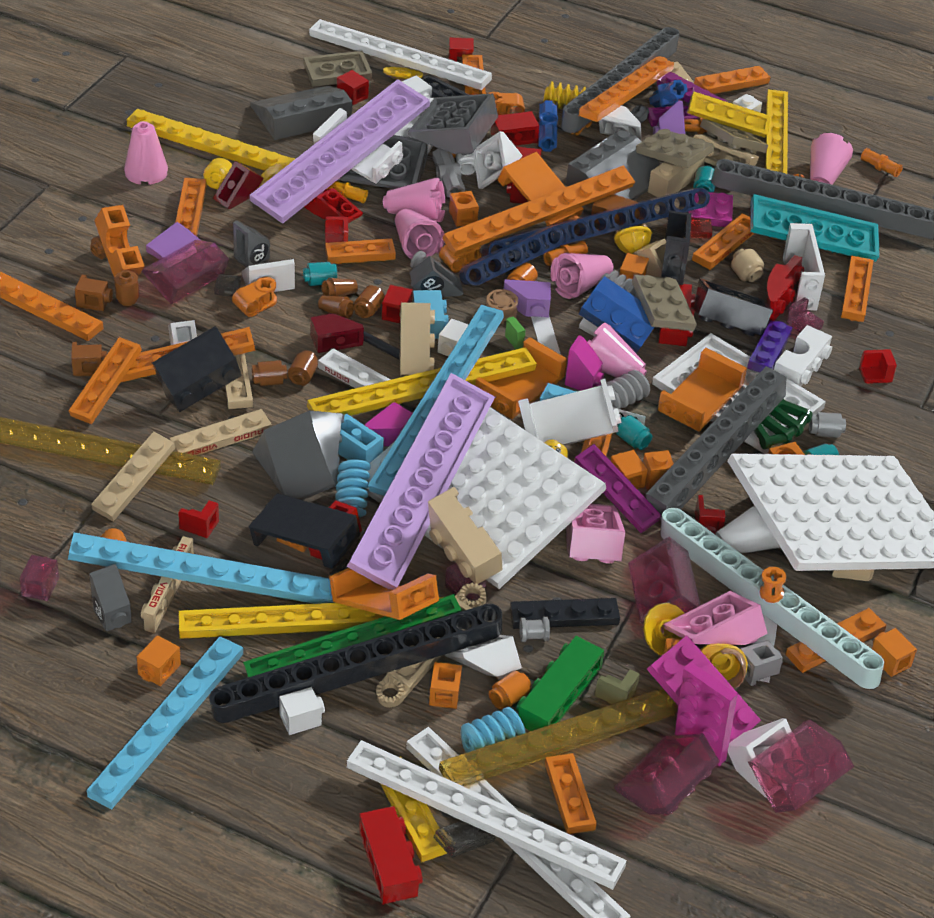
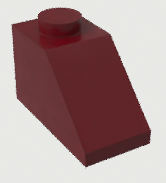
(237, 186)
(335, 332)

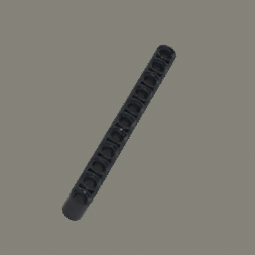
(344, 660)

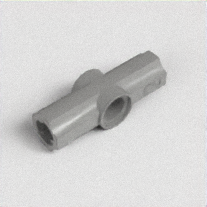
(448, 171)

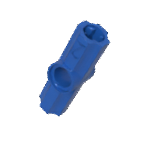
(668, 94)
(548, 126)

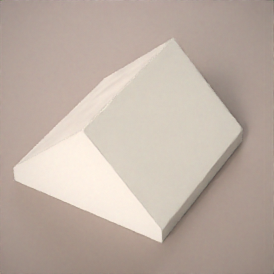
(492, 157)
(281, 271)

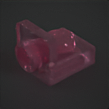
(800, 317)

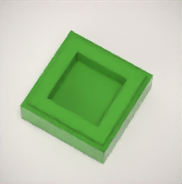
(515, 332)

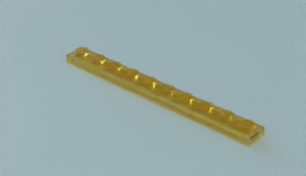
(102, 450)
(558, 738)

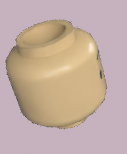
(747, 265)

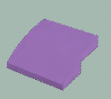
(170, 241)

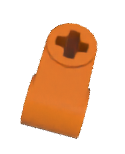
(506, 101)
(456, 262)
(256, 296)

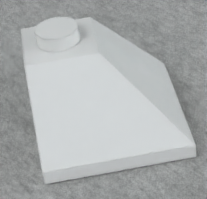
(620, 119)
(491, 658)
(753, 743)

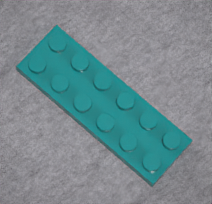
(831, 230)

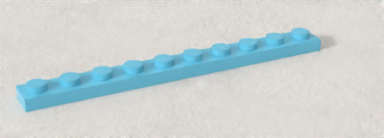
(458, 363)
(200, 569)

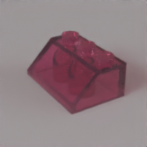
(186, 269)
(662, 577)
(800, 766)
(668, 773)

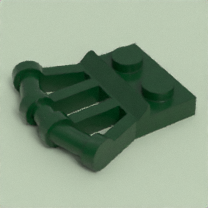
(783, 435)

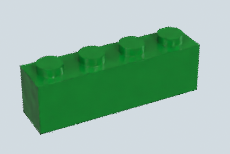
(561, 684)

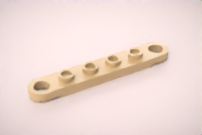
(408, 677)

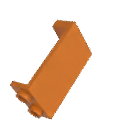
(535, 180)
(530, 385)
(704, 390)
(362, 593)

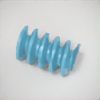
(353, 483)
(491, 729)

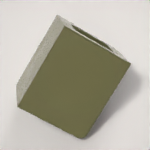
(615, 690)

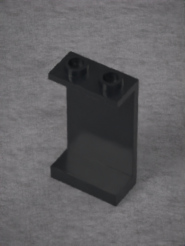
(677, 246)
(307, 525)

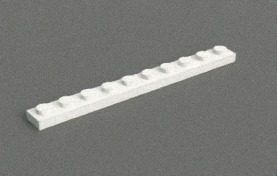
(401, 54)
(487, 814)
(573, 887)

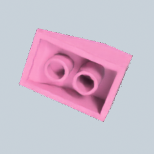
(596, 534)
(722, 620)

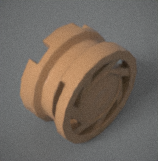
(503, 301)

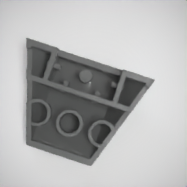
(302, 453)

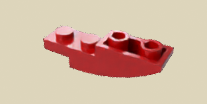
(333, 204)
(781, 285)

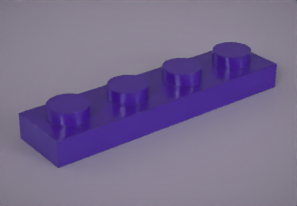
(770, 346)

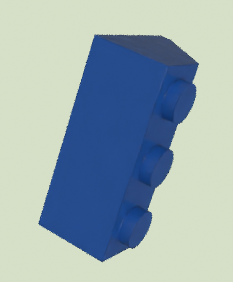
(620, 310)

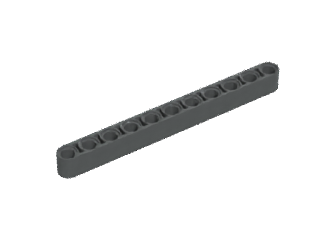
(661, 44)
(825, 197)

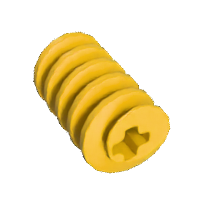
(560, 95)

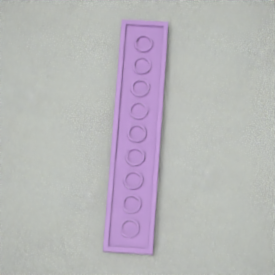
(339, 151)
(424, 474)

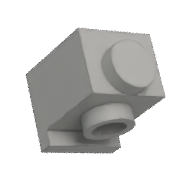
(762, 661)

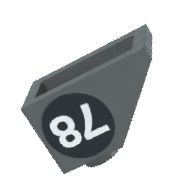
(249, 245)
(434, 276)
(110, 598)

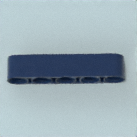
(521, 252)

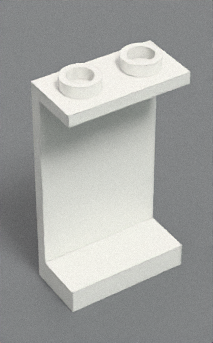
(377, 163)
(803, 243)
(572, 415)

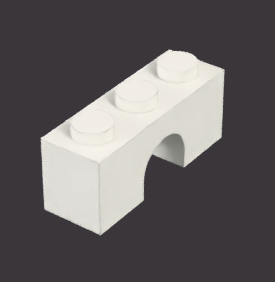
(808, 353)

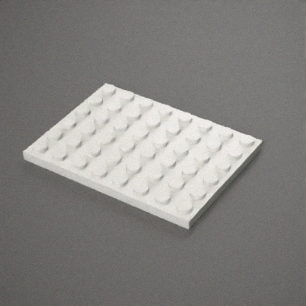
(516, 490)
(840, 510)

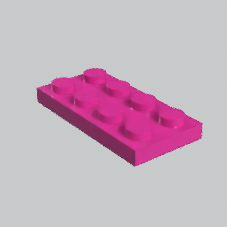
(669, 673)
(706, 708)

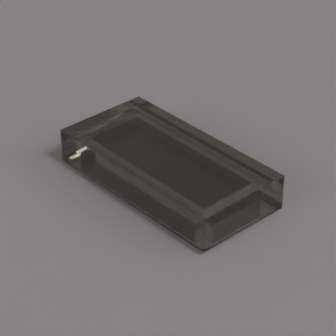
(462, 838)

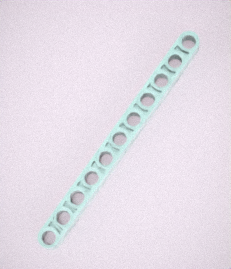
(790, 613)

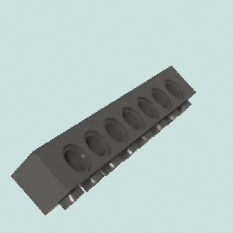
(718, 441)

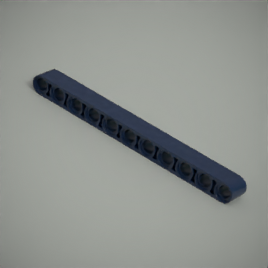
(607, 222)

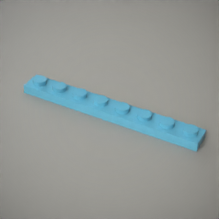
(164, 723)

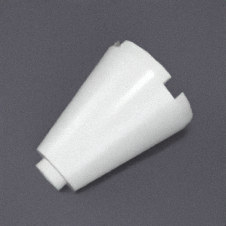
(748, 533)

